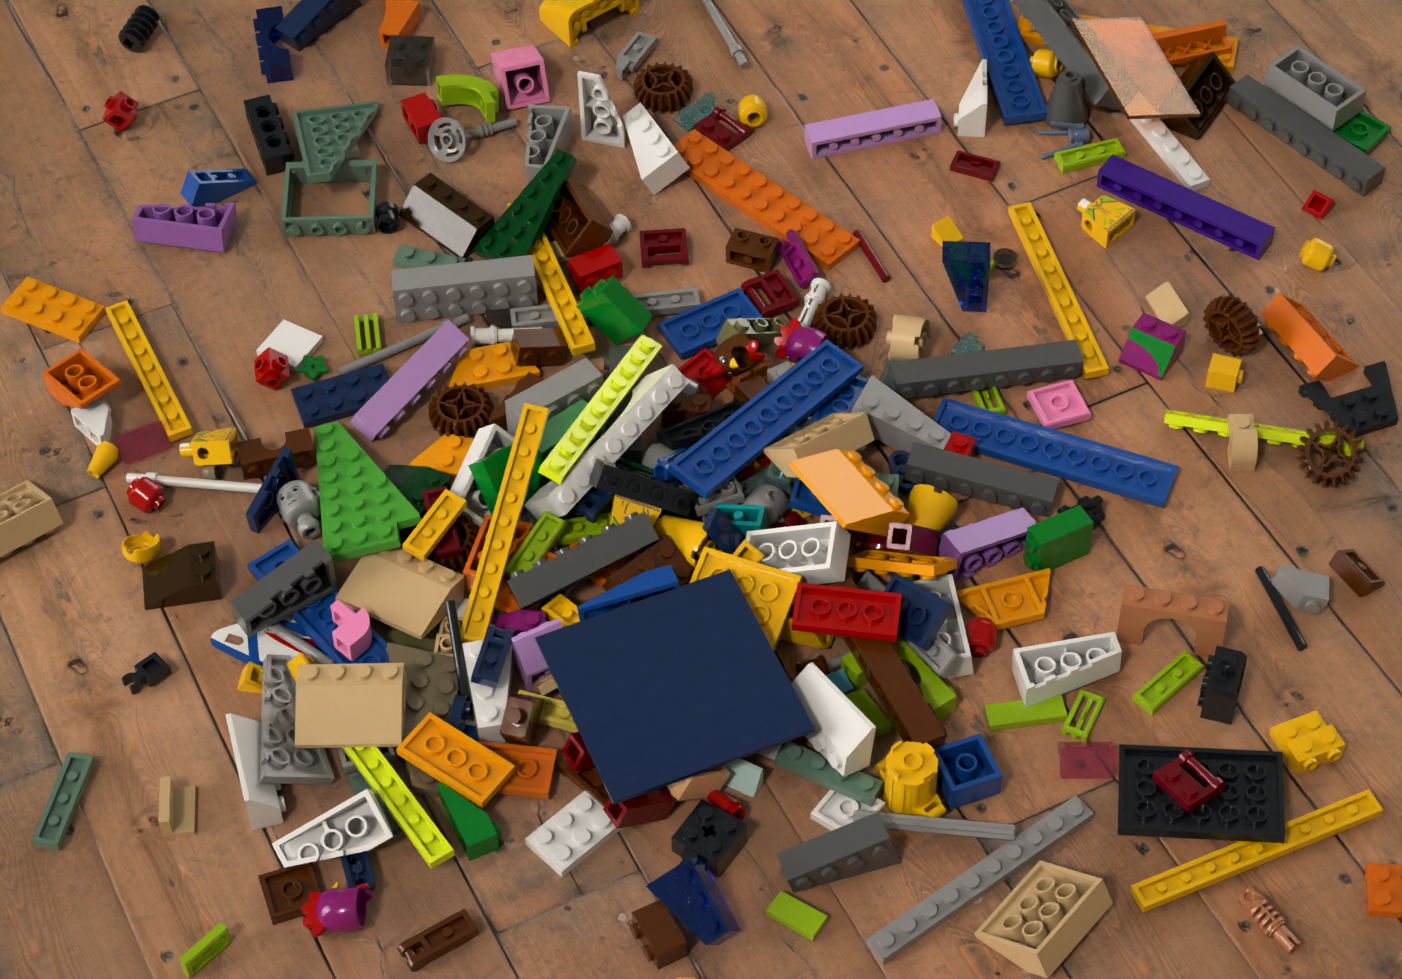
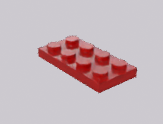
(846, 612)

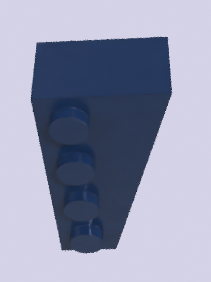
(313, 19)

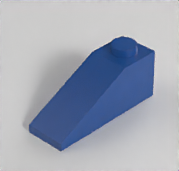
(214, 185)

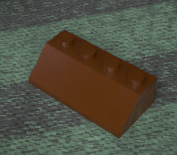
(577, 221)

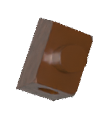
(521, 719)

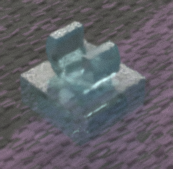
(967, 344)

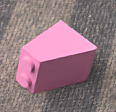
(521, 76)

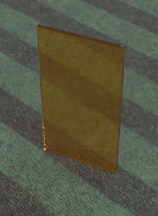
(1134, 68)

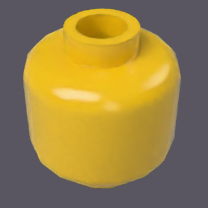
(1045, 64)
(752, 111)
(1317, 254)

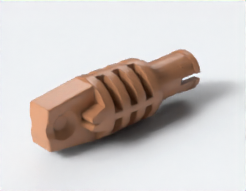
(1268, 919)

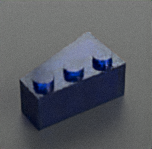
(968, 272)
(696, 901)

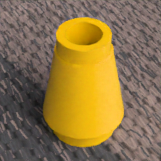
(103, 458)

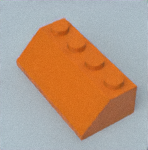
(1307, 338)

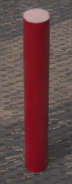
(872, 257)

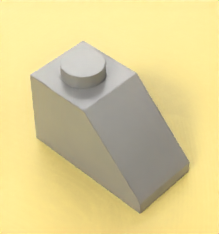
(1302, 588)

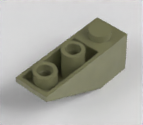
(758, 329)

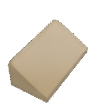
(1168, 305)

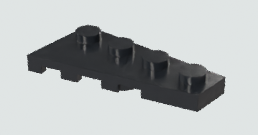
(695, 428)

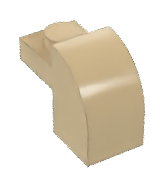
(1243, 442)

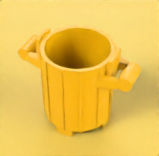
(911, 779)

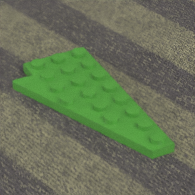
(357, 500)

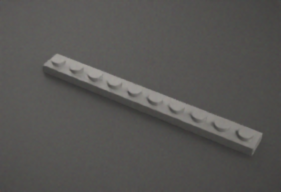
(979, 880)

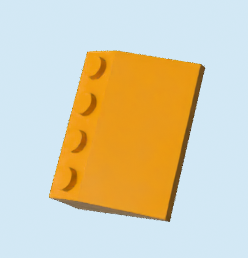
(850, 491)

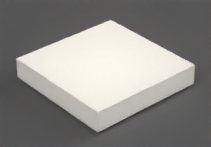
(293, 342)
(837, 810)

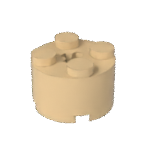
(908, 338)

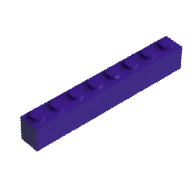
(1185, 207)

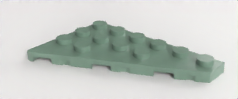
(329, 136)

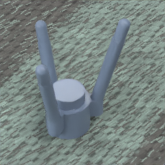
(1077, 133)

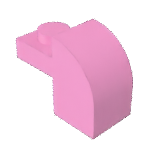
(354, 630)

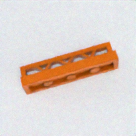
(1193, 36)

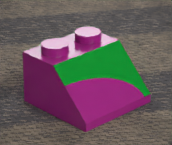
(1153, 346)

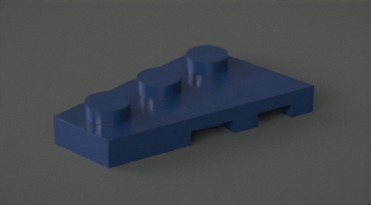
(265, 502)

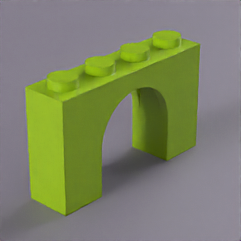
(933, 688)

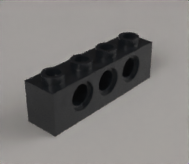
(268, 134)
(642, 487)

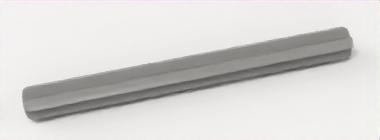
(943, 825)

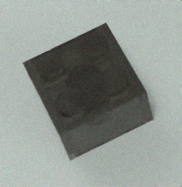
(410, 60)

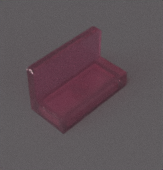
(141, 441)
(1086, 760)

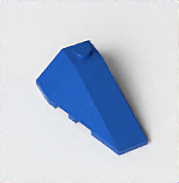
(636, 589)

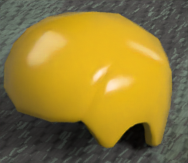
(141, 548)

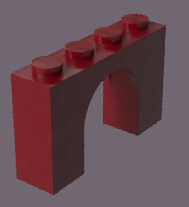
(900, 538)
(635, 811)

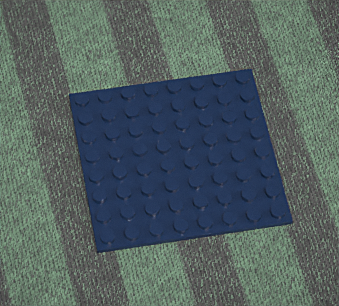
(673, 686)

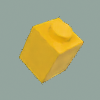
(1224, 373)

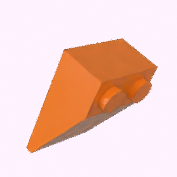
(79, 379)

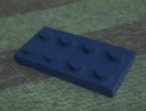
(338, 395)

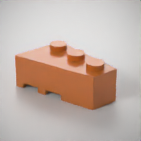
(472, 563)

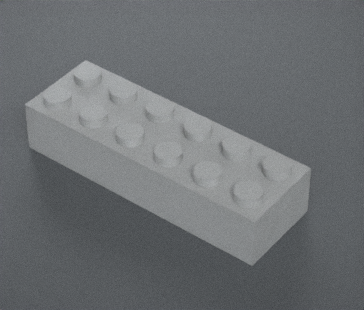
(463, 288)

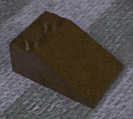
(183, 577)

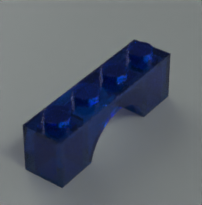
(276, 60)

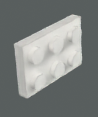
(572, 834)

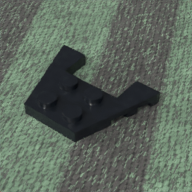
(1362, 409)

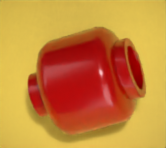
(145, 494)
(981, 636)

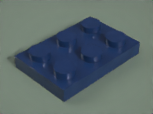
(920, 612)

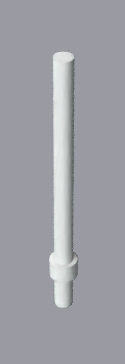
(197, 483)

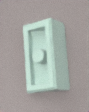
(744, 777)

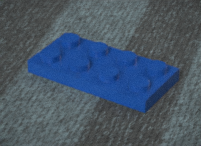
(700, 325)

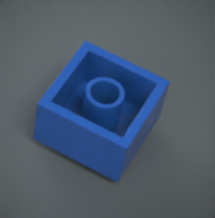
(967, 771)

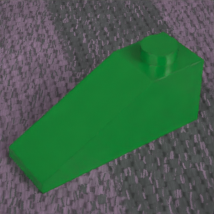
(470, 824)

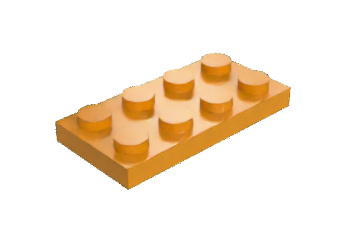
(53, 309)
(903, 563)
(455, 760)

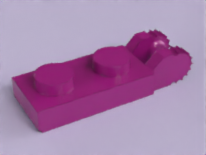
(798, 259)

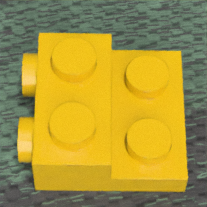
(1308, 742)

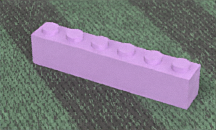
(872, 128)
(409, 381)

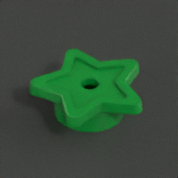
(313, 373)

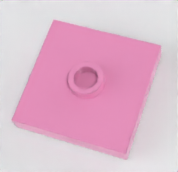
(1059, 405)

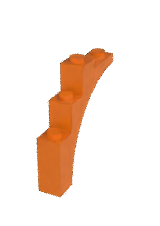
(399, 19)

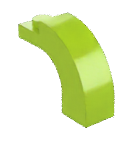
(470, 91)

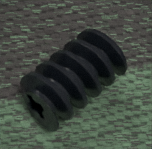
(138, 28)

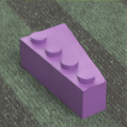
(186, 225)
(985, 542)

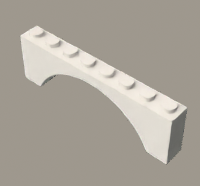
(647, 402)

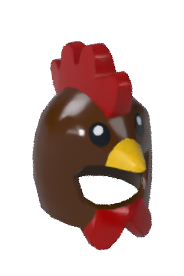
(734, 356)

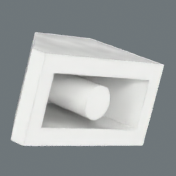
(94, 421)

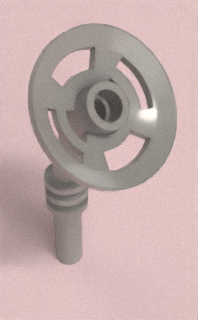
(454, 137)

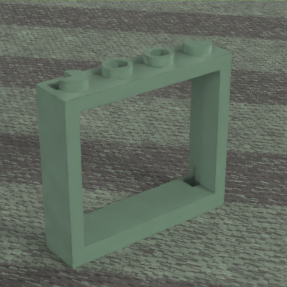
(349, 172)

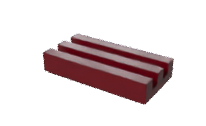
(975, 165)

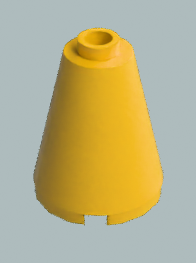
(930, 508)
(686, 535)

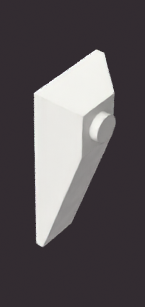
(597, 112)

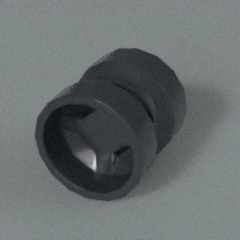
(387, 217)

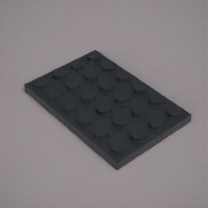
(1245, 810)

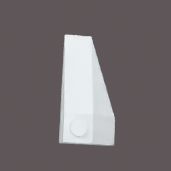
(973, 106)
(344, 830)

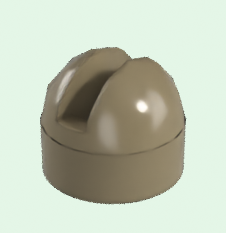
(212, 472)

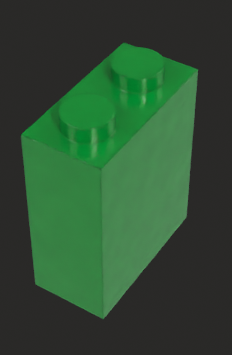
(613, 310)
(489, 475)
(1058, 540)

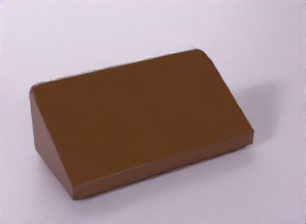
(1356, 572)

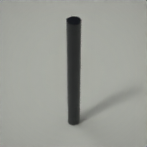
(1281, 608)
(457, 648)

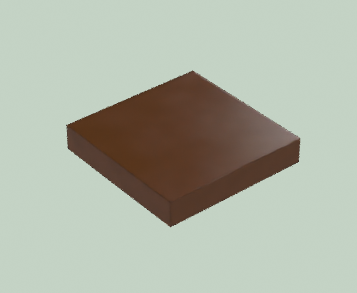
(288, 890)

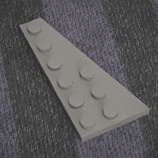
(278, 756)

